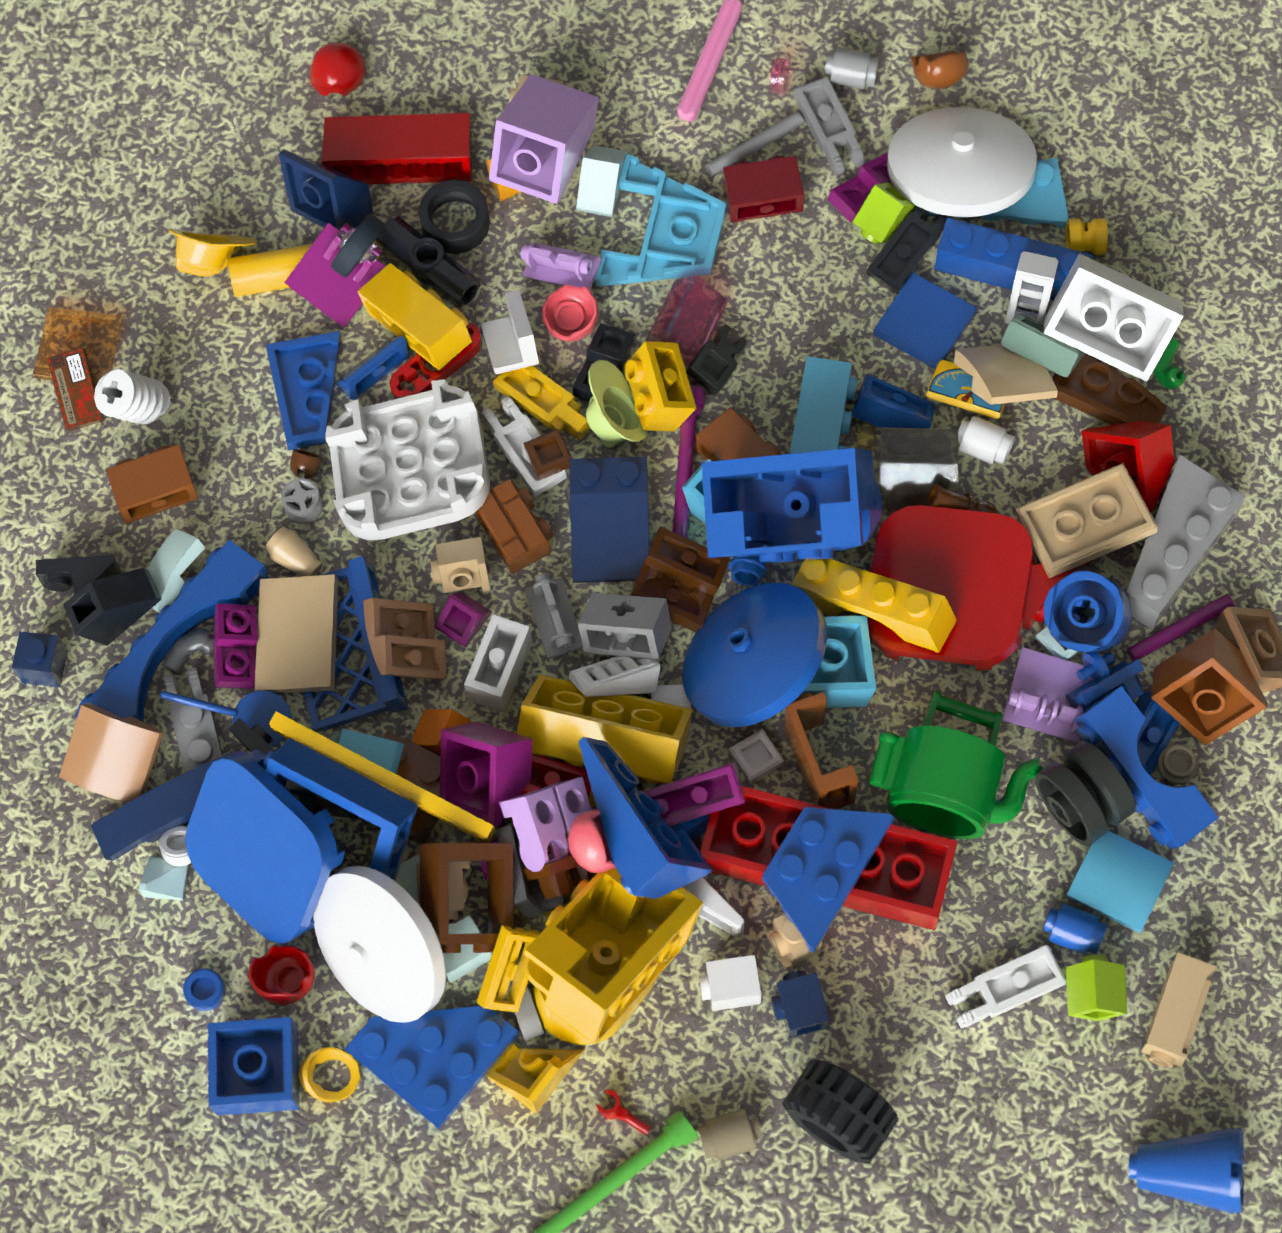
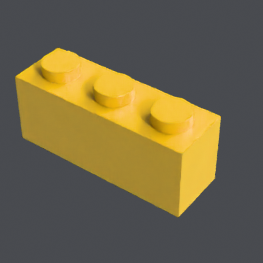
(416, 314)

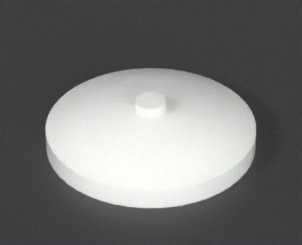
(962, 161)
(379, 944)

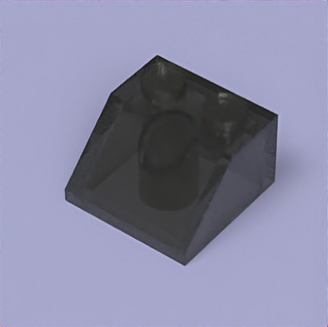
(913, 463)

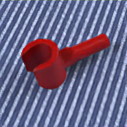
(623, 1114)

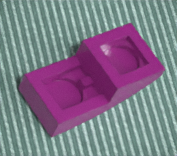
(852, 194)

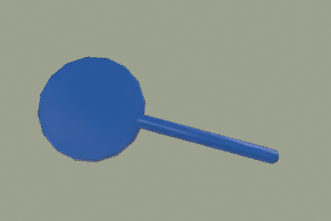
(252, 709)

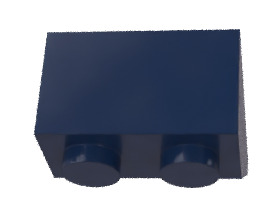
(608, 518)

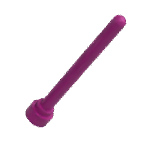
(685, 463)

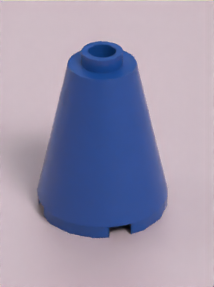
(1194, 1169)

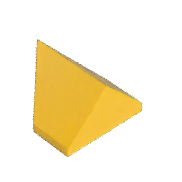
(532, 1072)

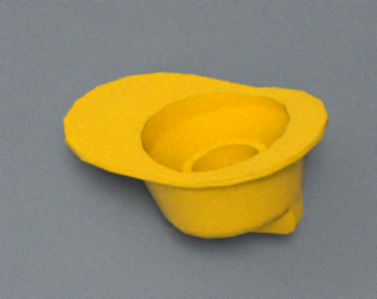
(205, 252)

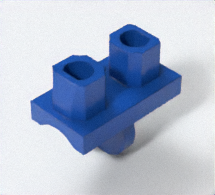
(1105, 679)

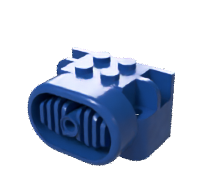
(790, 505)

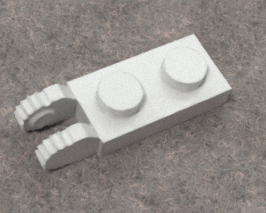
(511, 440)
(1010, 985)

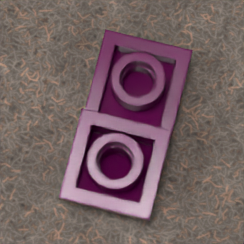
(235, 646)

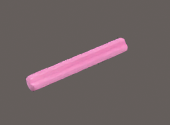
(709, 60)

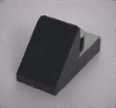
(77, 571)

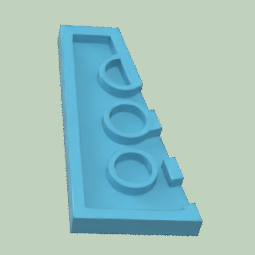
(1041, 204)

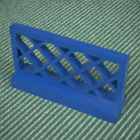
(388, 689)

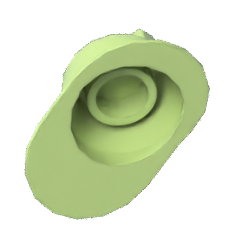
(612, 406)

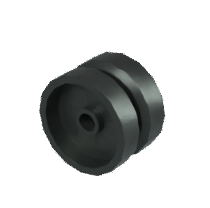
(1085, 793)

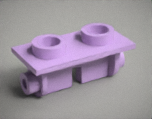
(559, 265)

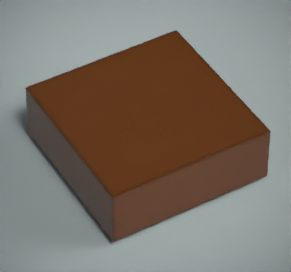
(548, 454)

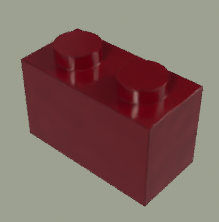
(763, 188)

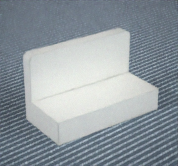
(510, 338)

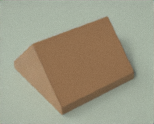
(1258, 639)

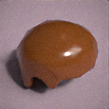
(940, 69)

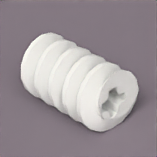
(131, 397)

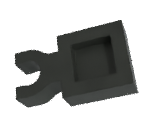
(714, 362)

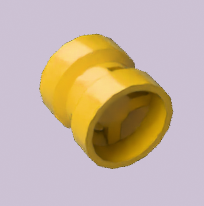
(1087, 236)

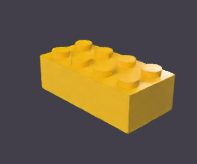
(640, 730)

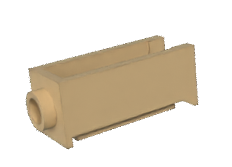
(1178, 1011)

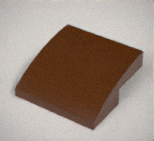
(682, 575)

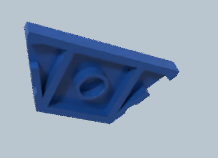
(822, 865)

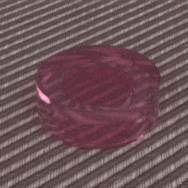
(780, 76)

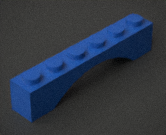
(227, 578)

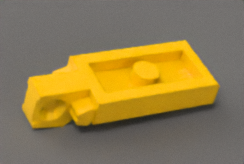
(543, 400)

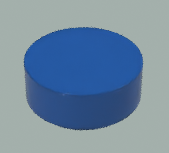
(204, 989)

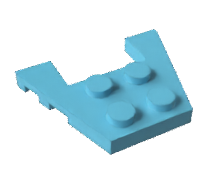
(679, 233)

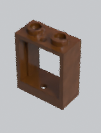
(435, 895)

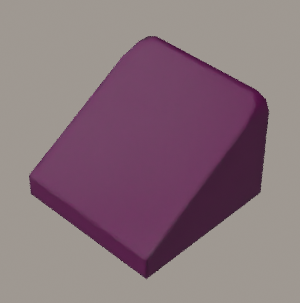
(462, 618)

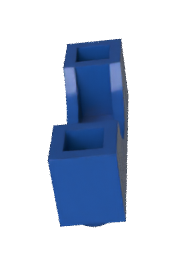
(1173, 812)

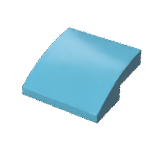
(1120, 880)

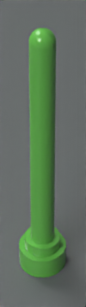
(675, 1133)

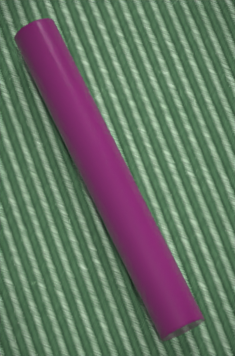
(1179, 628)

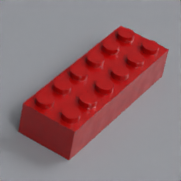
(899, 883)

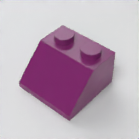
(483, 768)

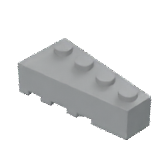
(1189, 523)

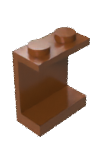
(827, 790)

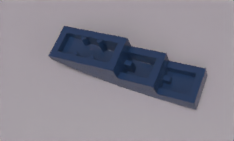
(150, 814)

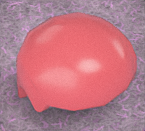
(570, 313)
(589, 843)

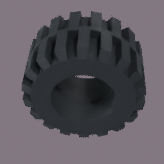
(840, 1111)

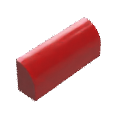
(400, 147)

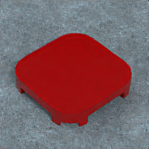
(972, 560)

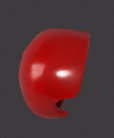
(337, 69)
(282, 975)

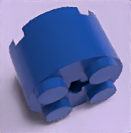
(1075, 593)

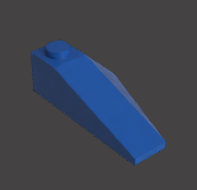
(639, 840)

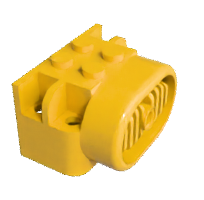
(604, 956)

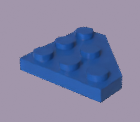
(435, 1057)

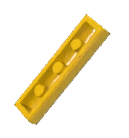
(264, 270)

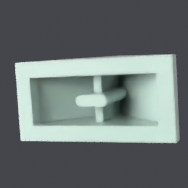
(600, 180)

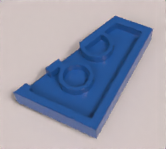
(304, 385)

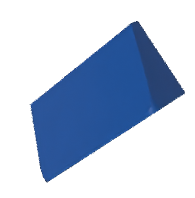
(374, 367)
(891, 406)
(1155, 731)

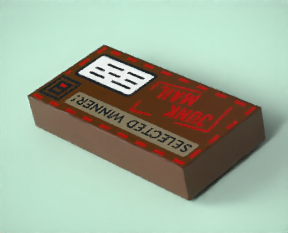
(75, 388)

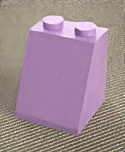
(542, 137)

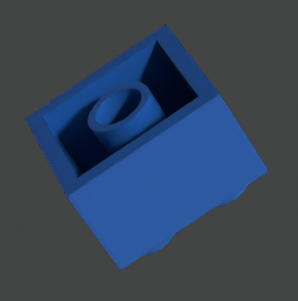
(253, 1066)

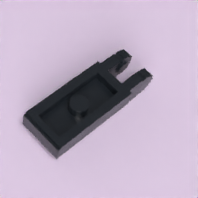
(906, 250)

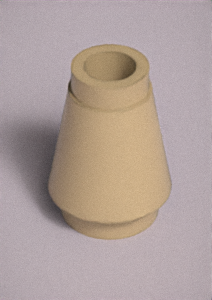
(292, 553)

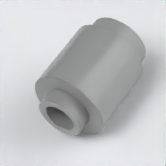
(852, 68)

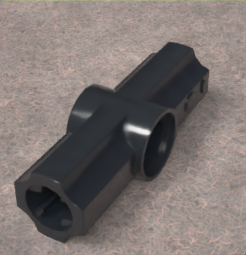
(443, 273)

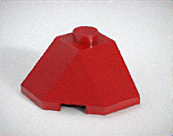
(1140, 446)

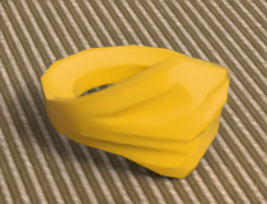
(320, 1056)

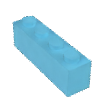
(822, 406)

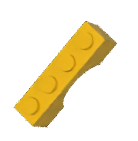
(909, 611)

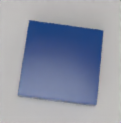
(925, 321)

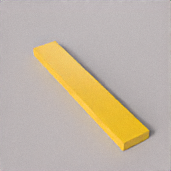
(424, 799)

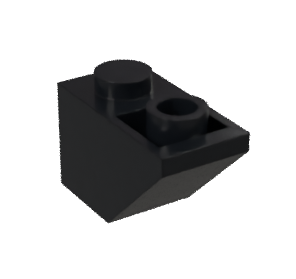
(111, 605)

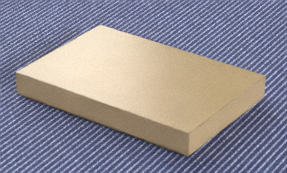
(1086, 520)
(297, 634)

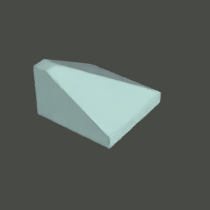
(163, 880)

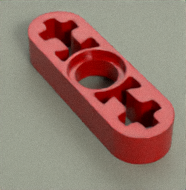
(409, 373)

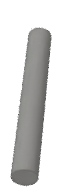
(755, 143)

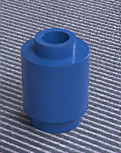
(1075, 929)

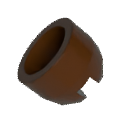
(305, 461)

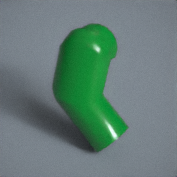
(1165, 371)

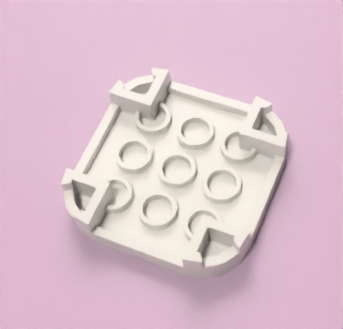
(408, 463)

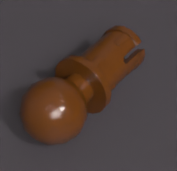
(946, 498)

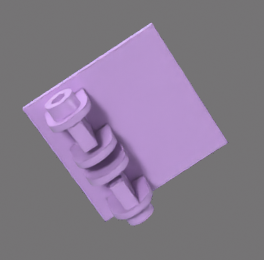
(1039, 695)

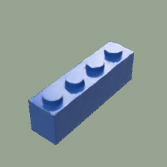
(994, 255)

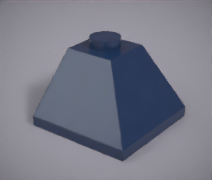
(323, 192)

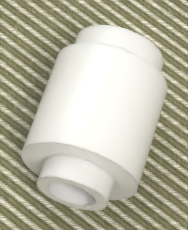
(985, 440)

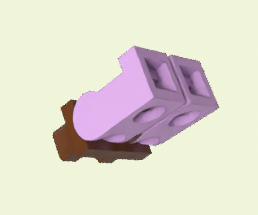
(543, 832)

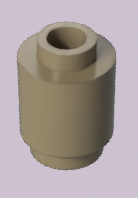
(729, 1134)

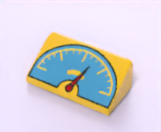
(954, 386)

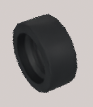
(448, 192)

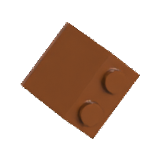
(1207, 687)

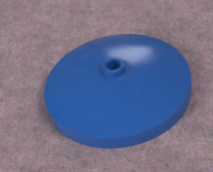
(754, 654)

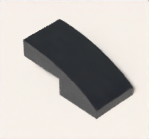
(609, 345)

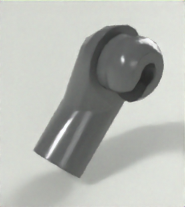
(185, 646)

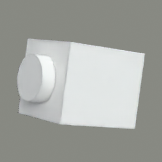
(731, 983)

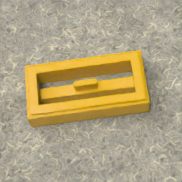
(504, 968)

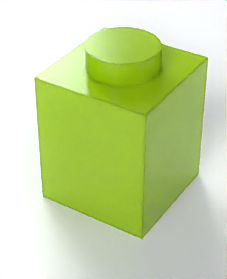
(882, 213)
(1096, 989)

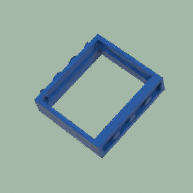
(352, 792)

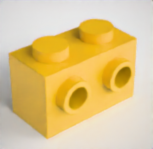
(660, 386)

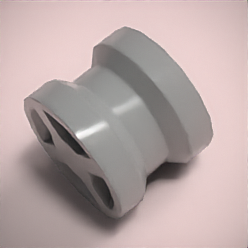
(299, 492)

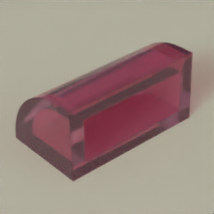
(688, 316)

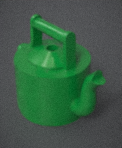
(947, 777)

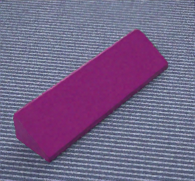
(698, 794)

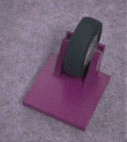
(339, 267)

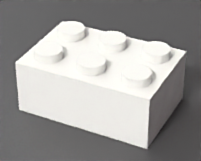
(1113, 317)

